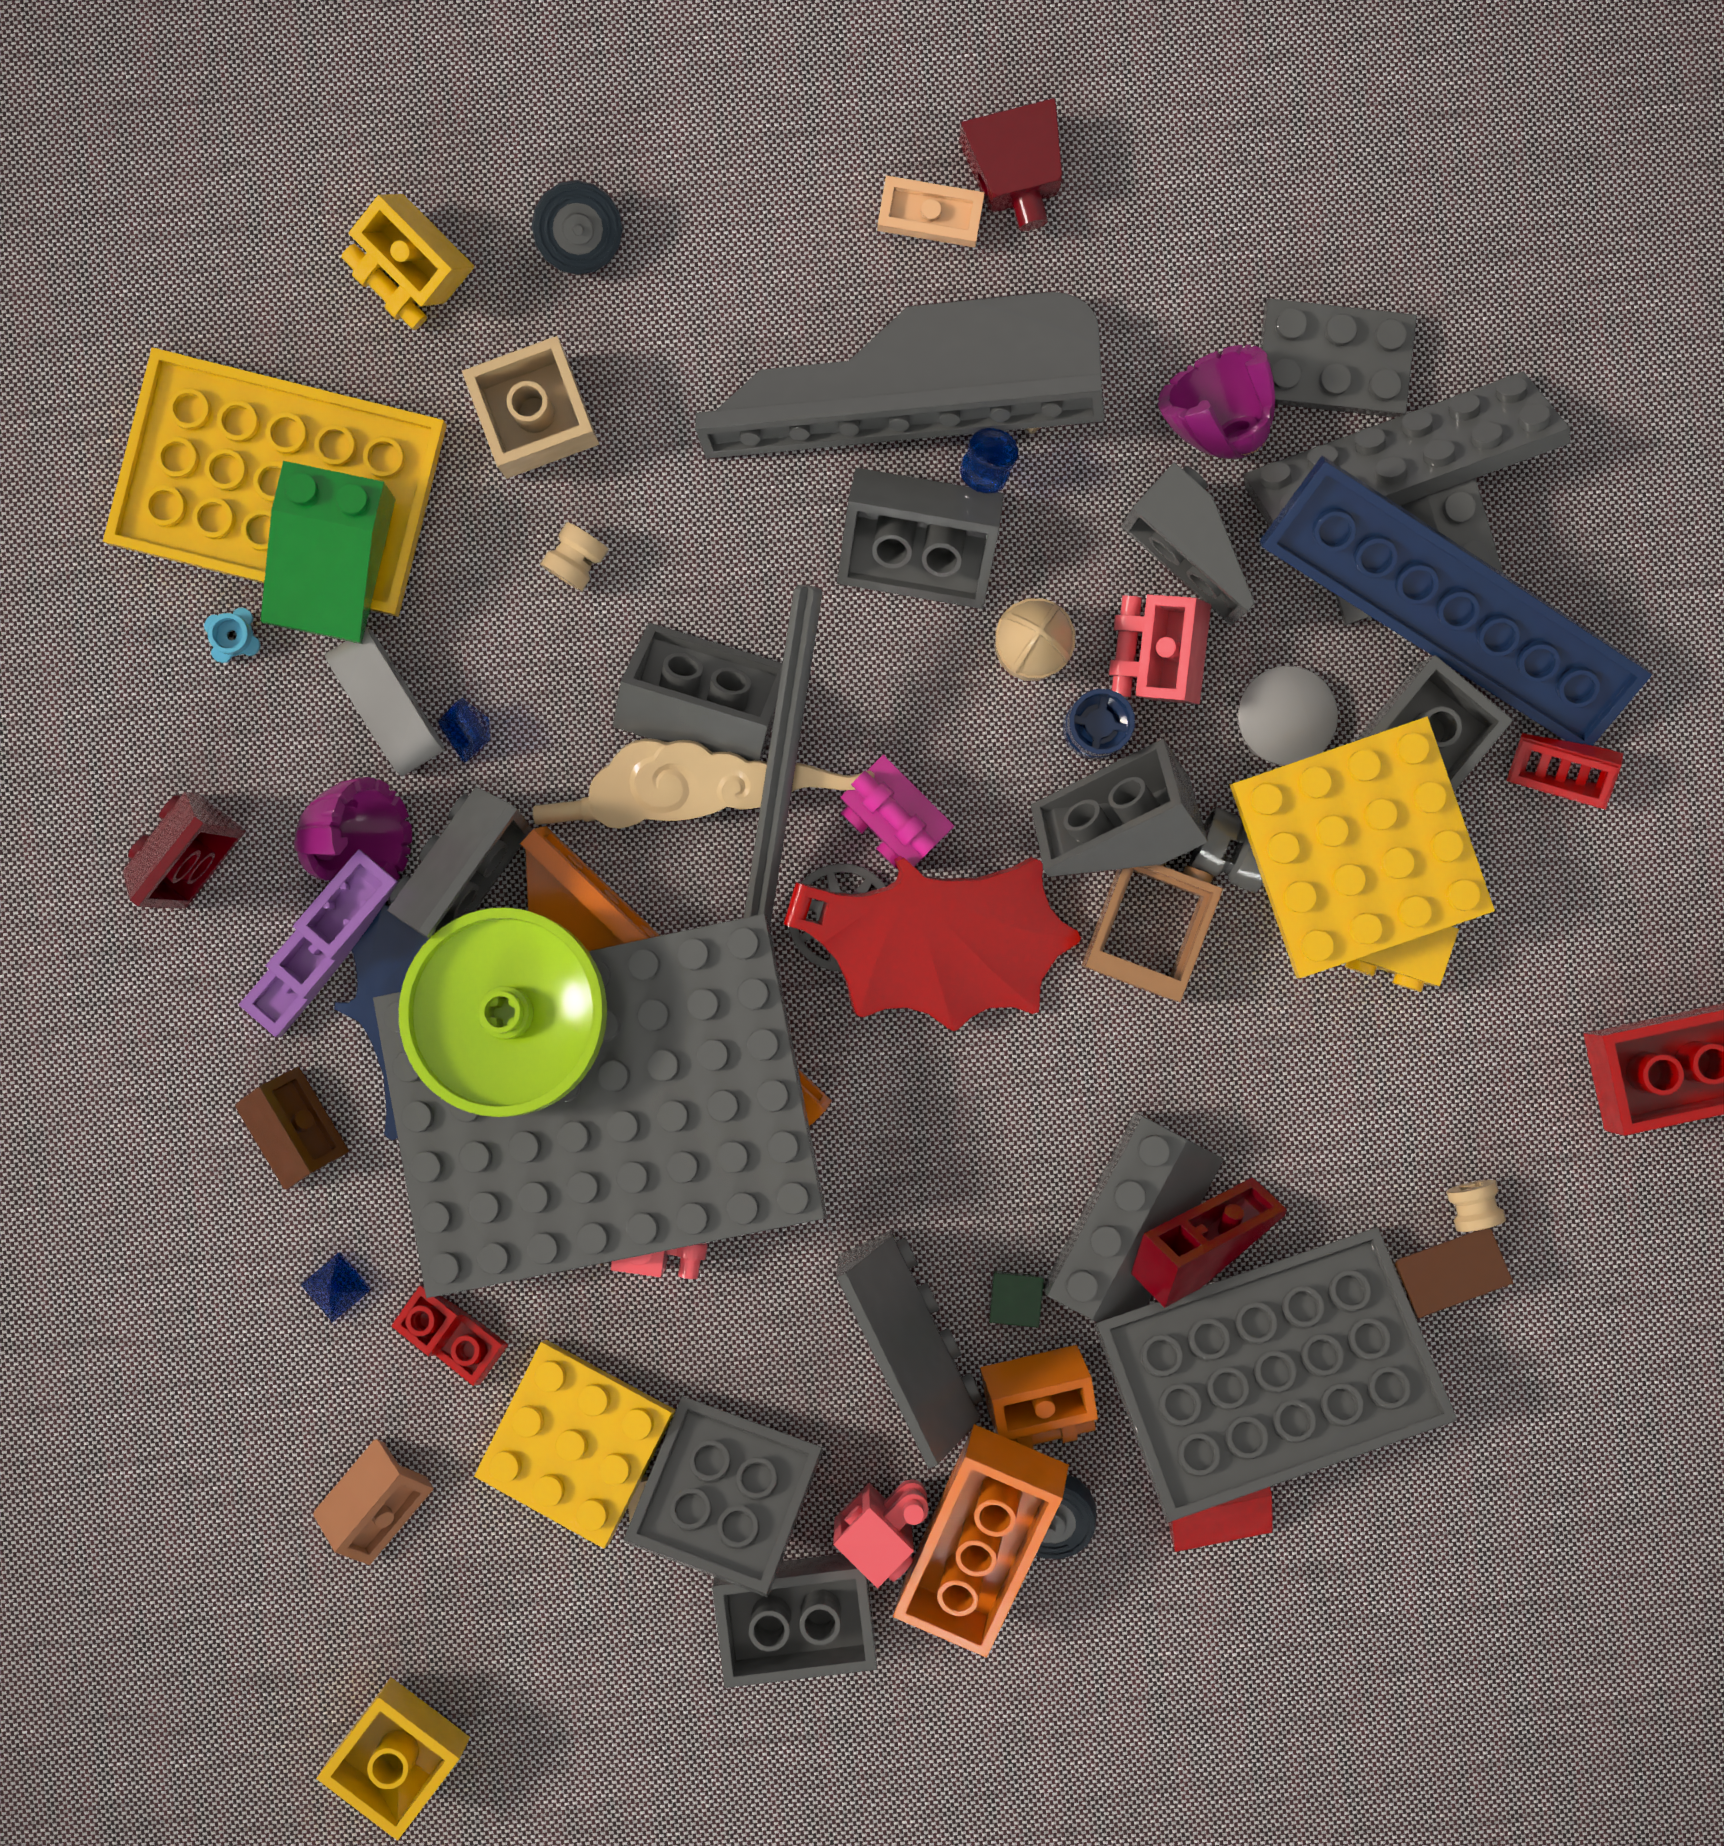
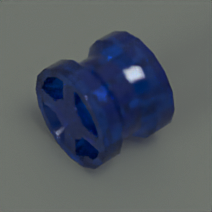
(990, 447)

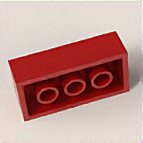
(1659, 1070)

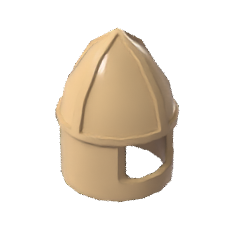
(1034, 639)

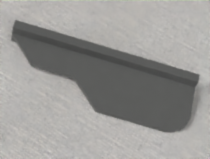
(926, 377)

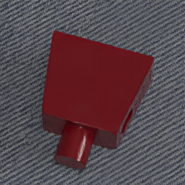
(1016, 159)

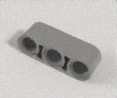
(385, 703)

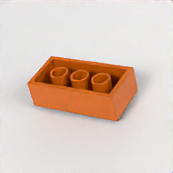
(981, 1540)

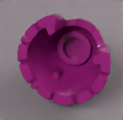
(1222, 402)
(350, 818)

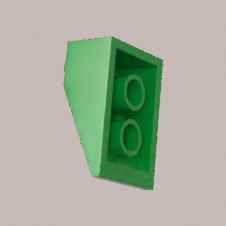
(324, 551)

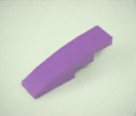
(319, 943)

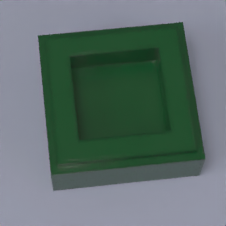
(1016, 1299)

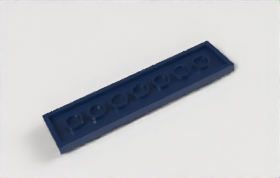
(1453, 605)

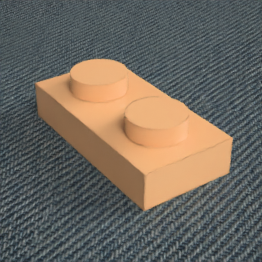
(930, 211)

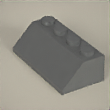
(1142, 1186)

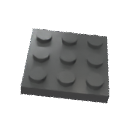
(724, 1496)

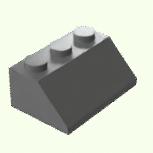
(919, 538)
(698, 693)
(460, 863)

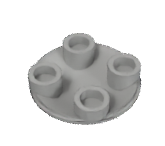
(1287, 715)

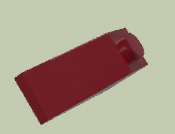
(1204, 1240)

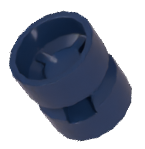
(1098, 724)

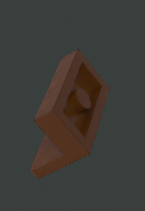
(291, 1127)
(1453, 1272)

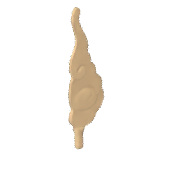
(676, 784)

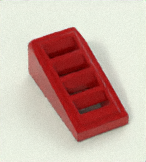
(1577, 790)

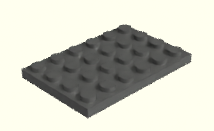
(1274, 1374)

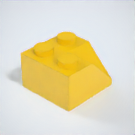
(394, 1758)

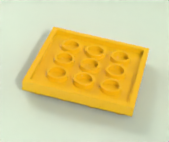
(1362, 847)

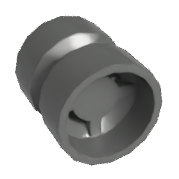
(1241, 867)

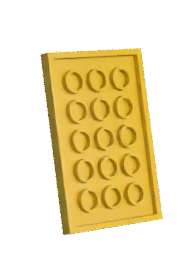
(212, 454)

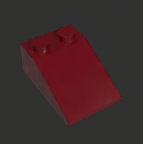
(180, 853)

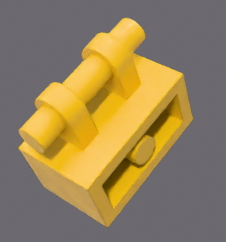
(411, 252)

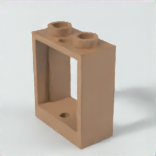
(1173, 987)

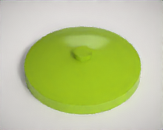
(502, 1012)

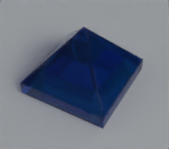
(465, 729)
(336, 1287)

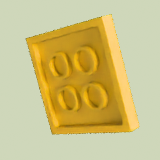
(574, 1443)

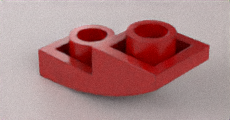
(450, 1334)

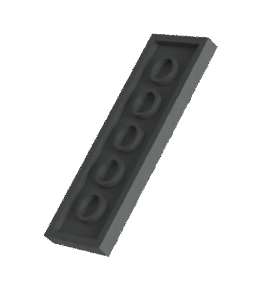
(1427, 446)

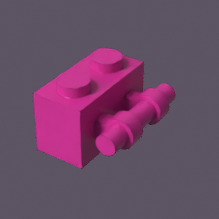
(894, 813)

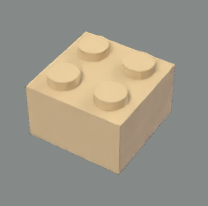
(530, 407)

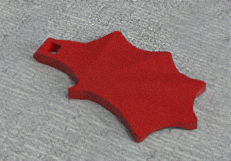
(940, 941)

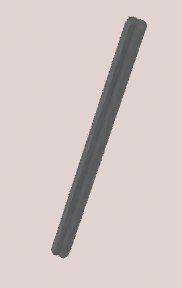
(783, 750)

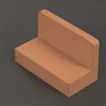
(370, 1504)

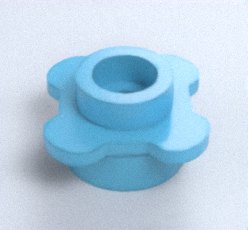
(218, 629)

